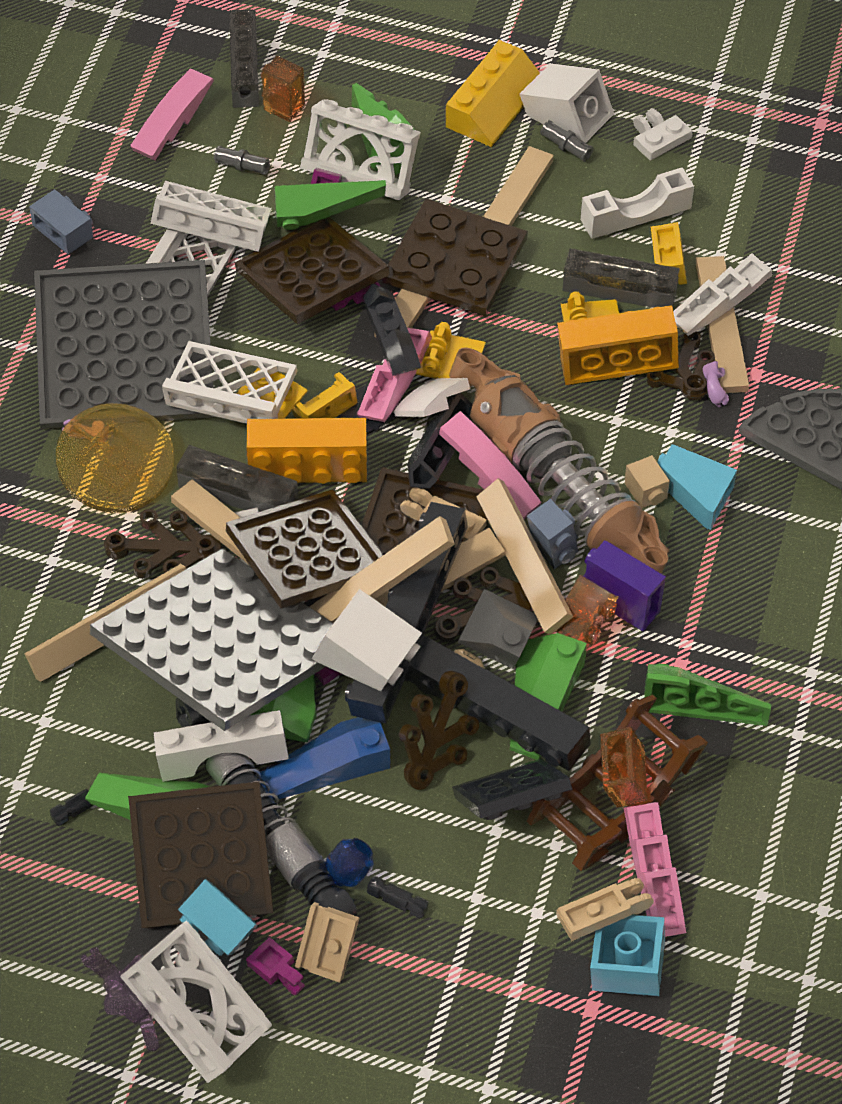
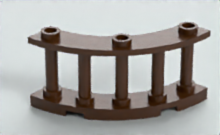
(593, 848)

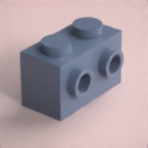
(61, 221)
(553, 533)

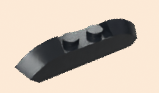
(390, 330)
(433, 450)

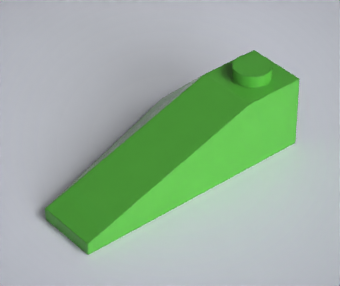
(366, 102)
(312, 202)
(549, 672)
(695, 696)
(296, 710)
(112, 790)

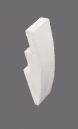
(720, 296)

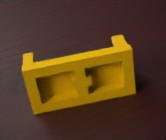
(669, 248)
(330, 402)

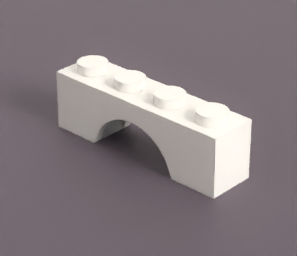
(665, 196)
(185, 748)

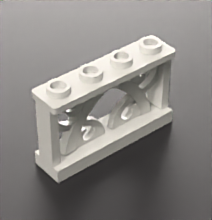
(371, 127)
(227, 995)

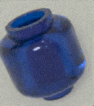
(350, 862)

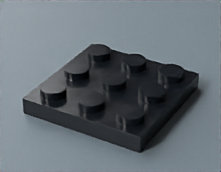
(512, 789)

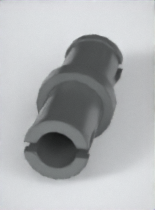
(566, 140)
(242, 160)

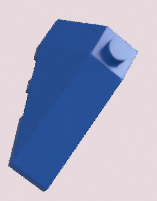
(337, 755)

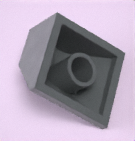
(498, 629)

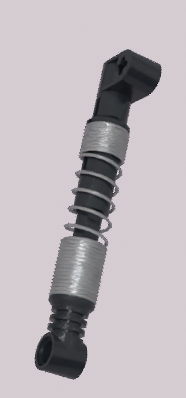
(284, 841)

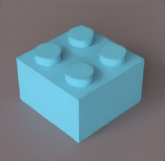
(217, 918)
(629, 956)

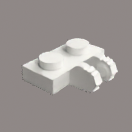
(662, 137)

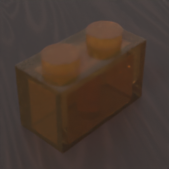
(283, 88)
(590, 607)
(623, 767)

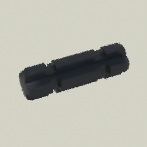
(73, 806)
(397, 897)

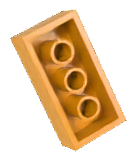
(618, 345)
(309, 448)

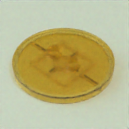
(114, 458)

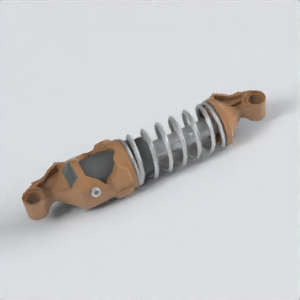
(536, 442)

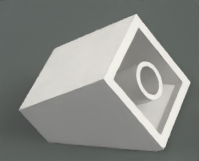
(569, 98)
(368, 643)

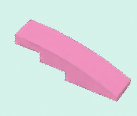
(171, 113)
(387, 390)
(488, 461)
(654, 865)

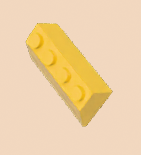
(491, 94)

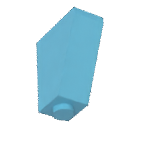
(697, 483)

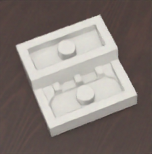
(431, 397)

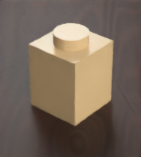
(647, 481)

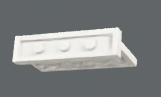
(202, 220)
(170, 246)
(222, 401)

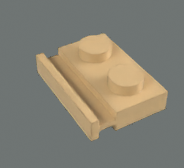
(327, 942)

